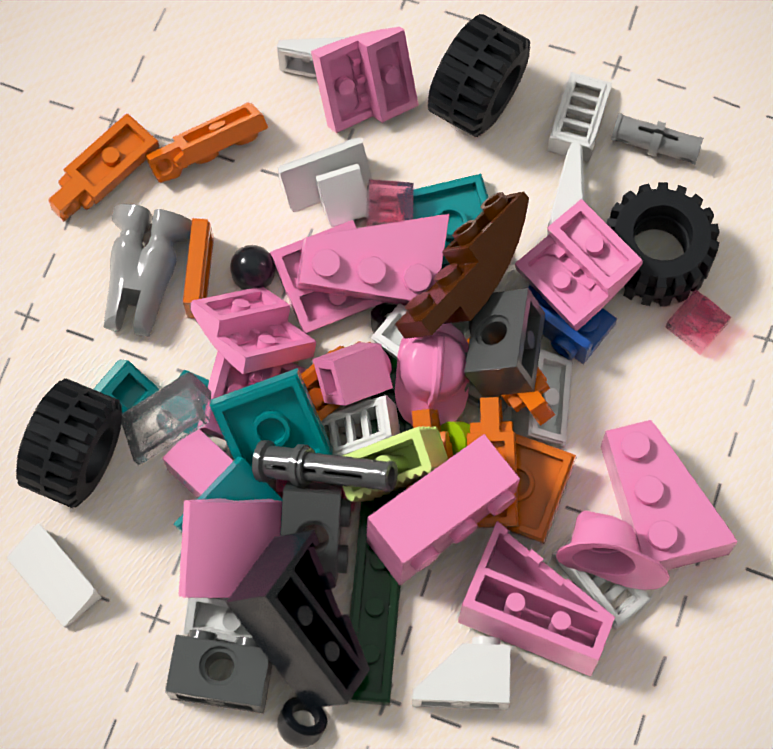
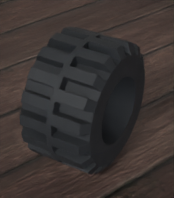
(478, 75)
(683, 219)
(69, 443)

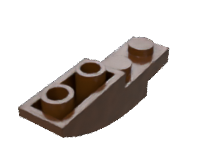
(477, 265)

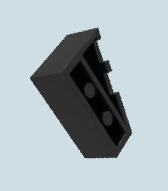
(298, 624)

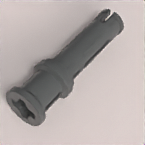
(303, 466)

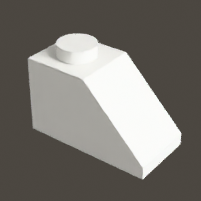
(469, 678)

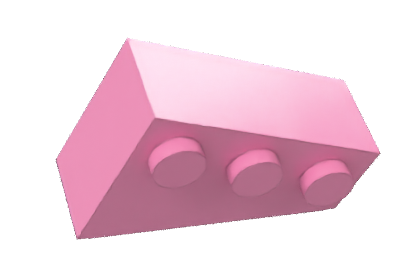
(375, 261)
(662, 498)
(441, 509)
(533, 606)

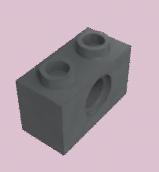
(505, 344)
(322, 506)
(189, 668)

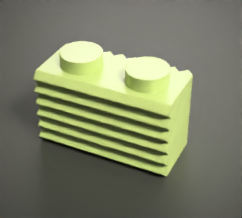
(414, 452)

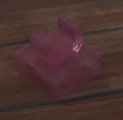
(388, 202)
(698, 322)

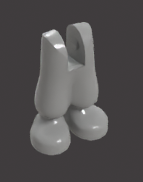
(140, 272)

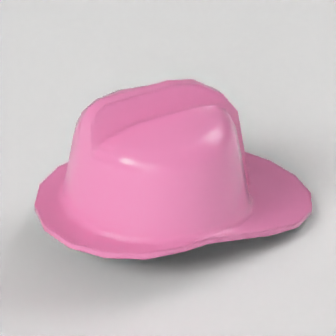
(432, 374)
(611, 551)

